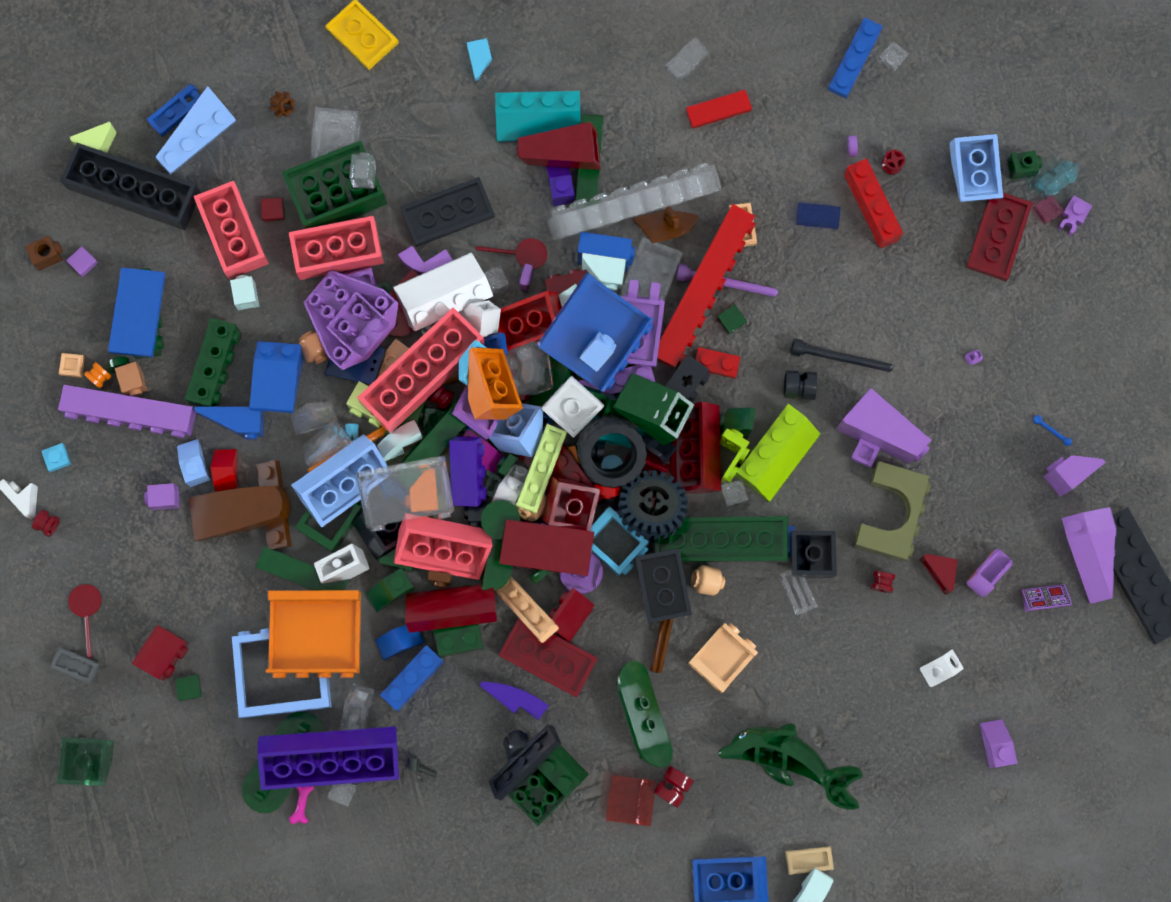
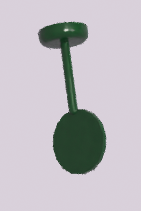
(494, 521)

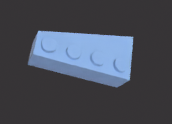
(199, 128)

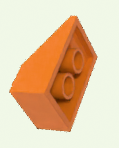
(491, 385)

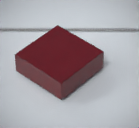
(272, 209)

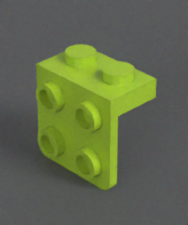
(733, 441)

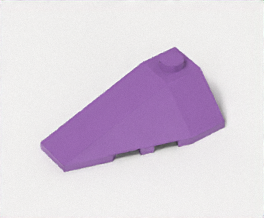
(1093, 545)

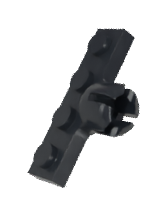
(522, 758)

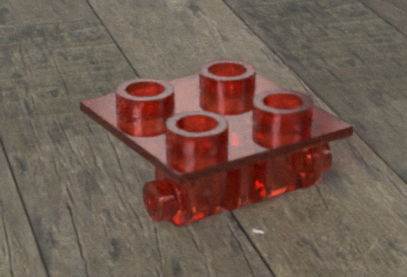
(631, 800)

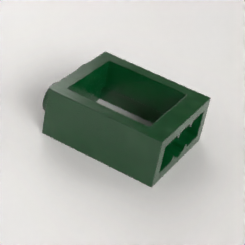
(330, 545)

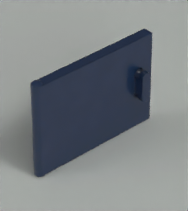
(364, 372)

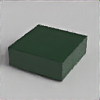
(732, 319)
(188, 687)

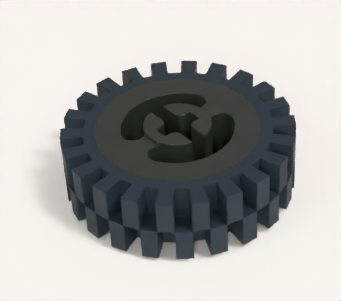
(636, 509)

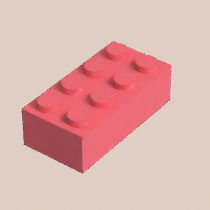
(231, 230)
(336, 247)

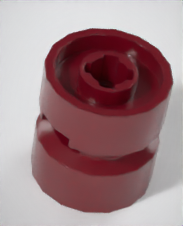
(673, 778)

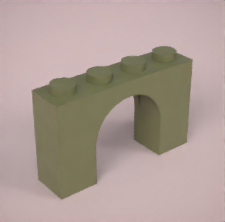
(911, 489)

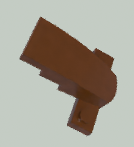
(246, 509)

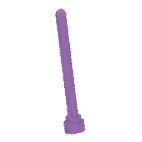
(685, 273)

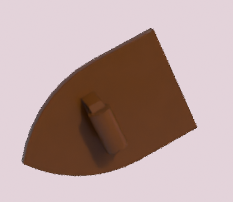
(665, 224)

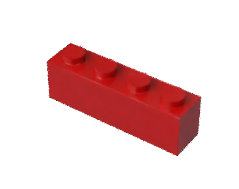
(873, 203)

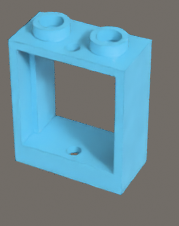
(640, 550)

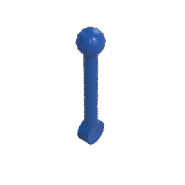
(1038, 420)

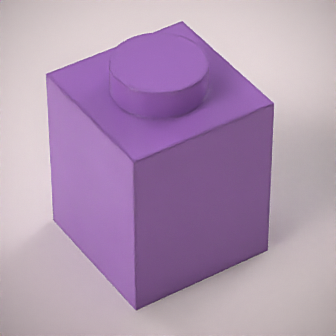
(162, 496)

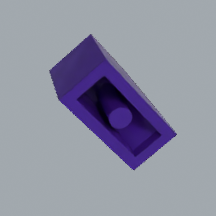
(560, 185)

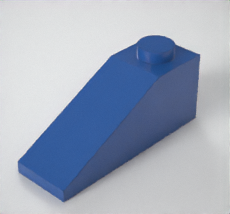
(238, 420)

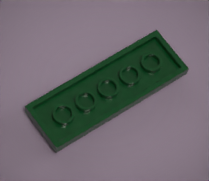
(729, 539)

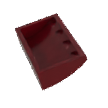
(450, 608)

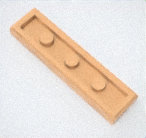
(527, 610)

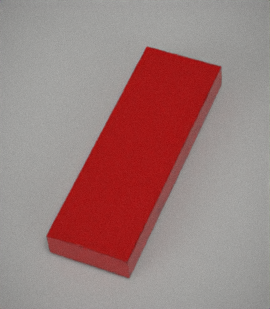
(718, 109)

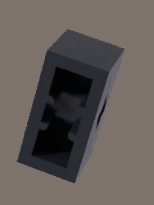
(688, 368)

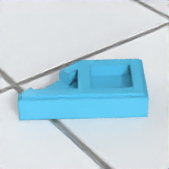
(479, 56)

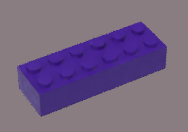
(328, 758)

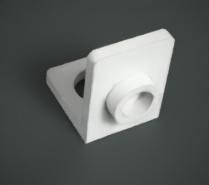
(941, 669)

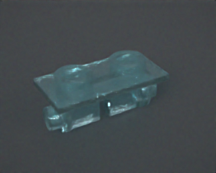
(1065, 173)

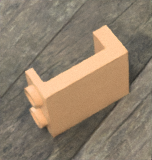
(723, 657)

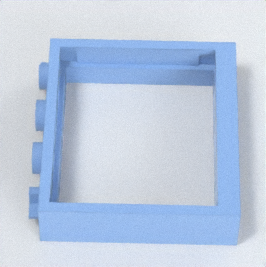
(248, 712)

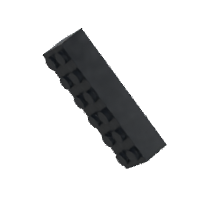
(130, 186)

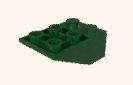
(653, 408)
(548, 785)

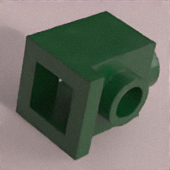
(1019, 168)

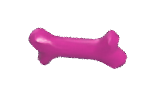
(299, 815)

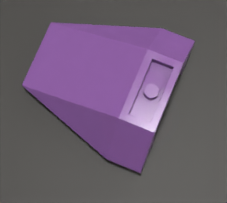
(350, 317)

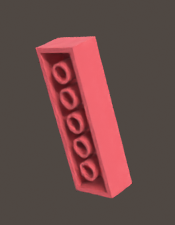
(419, 371)

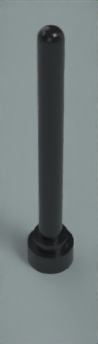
(801, 348)

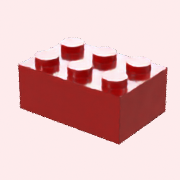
(528, 318)

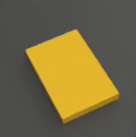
(362, 34)

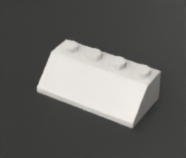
(439, 290)

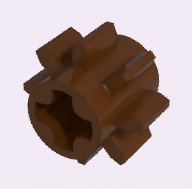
(282, 104)

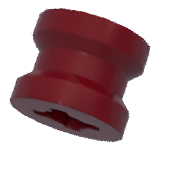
(895, 157)
(441, 397)
(45, 523)
(883, 582)

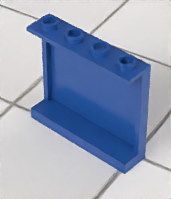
(586, 313)

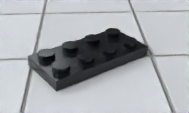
(447, 212)

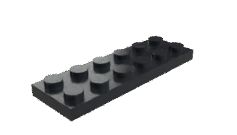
(1142, 577)

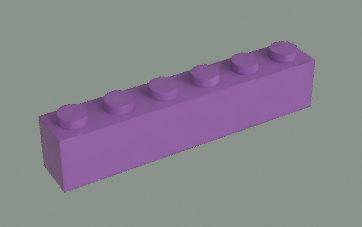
(127, 410)

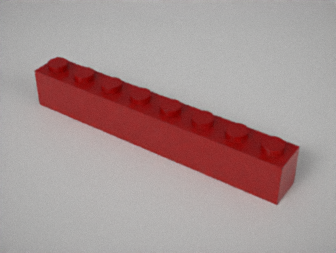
(703, 286)

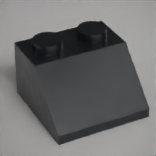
(381, 541)
(813, 554)

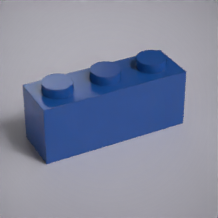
(412, 678)

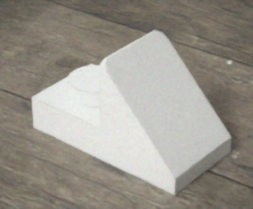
(25, 500)

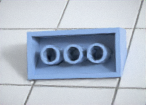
(334, 484)

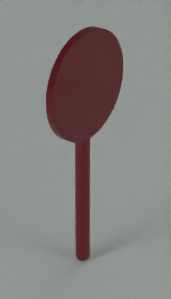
(528, 252)
(85, 602)

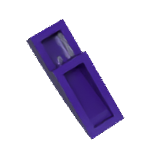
(515, 698)

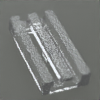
(806, 608)

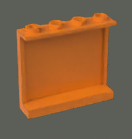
(314, 633)

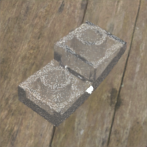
(687, 60)

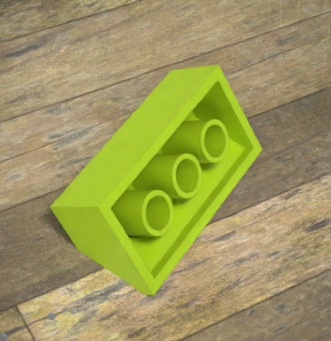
(778, 453)

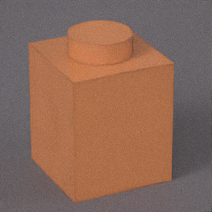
(131, 379)

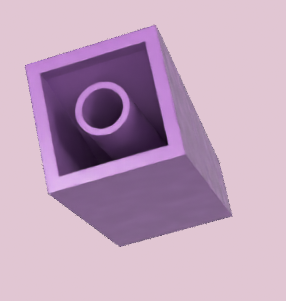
(885, 427)

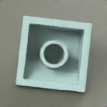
(606, 270)

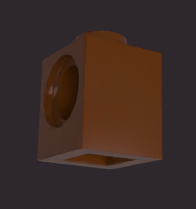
(36, 249)

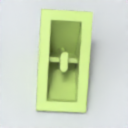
(97, 137)

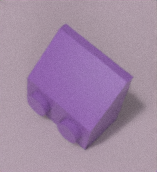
(1069, 472)

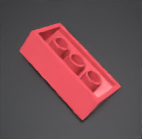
(443, 547)

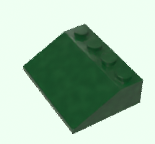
(325, 190)

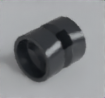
(800, 385)

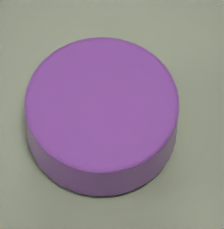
(852, 146)

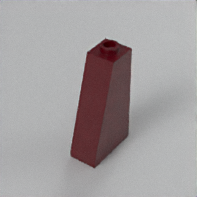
(563, 147)

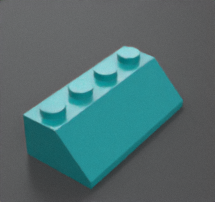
(534, 112)

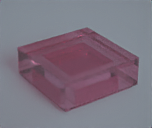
(1048, 209)

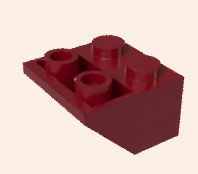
(571, 614)

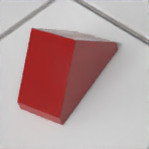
(224, 470)

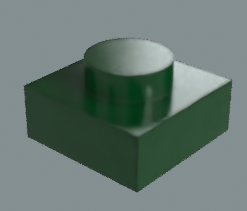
(506, 464)

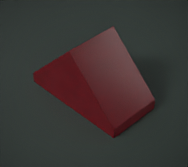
(942, 570)

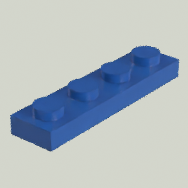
(855, 58)

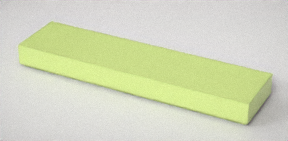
(541, 468)

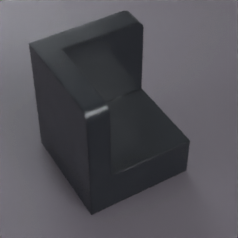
(657, 450)

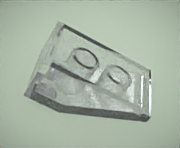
(333, 130)

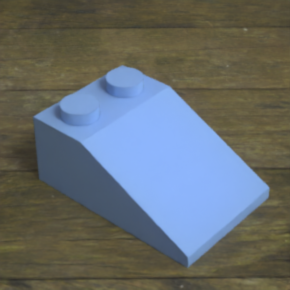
(976, 167)

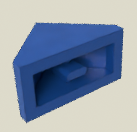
(398, 641)

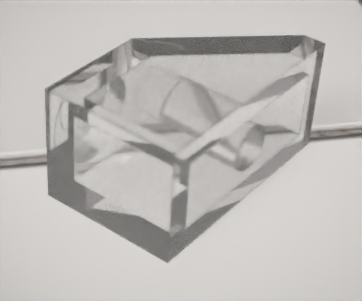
(357, 707)

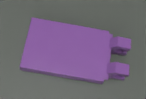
(652, 307)

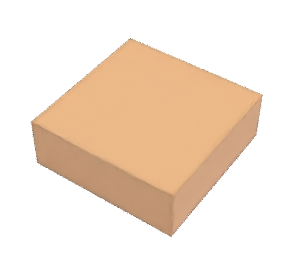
(71, 365)

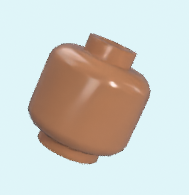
(312, 348)

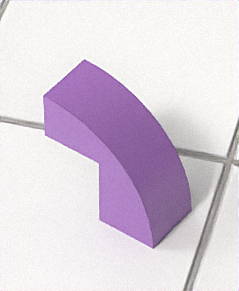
(411, 260)

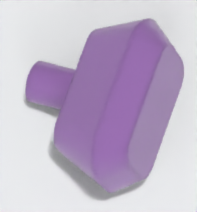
(974, 357)

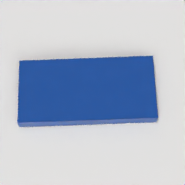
(136, 312)

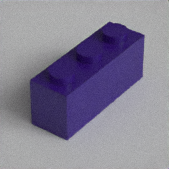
(467, 470)

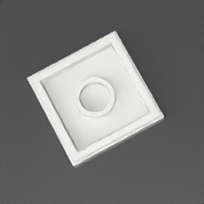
(572, 406)

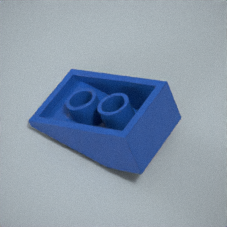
(276, 376)
(730, 880)

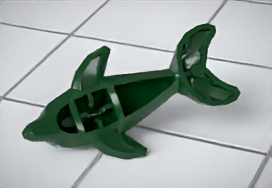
(783, 751)

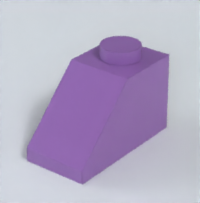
(998, 744)

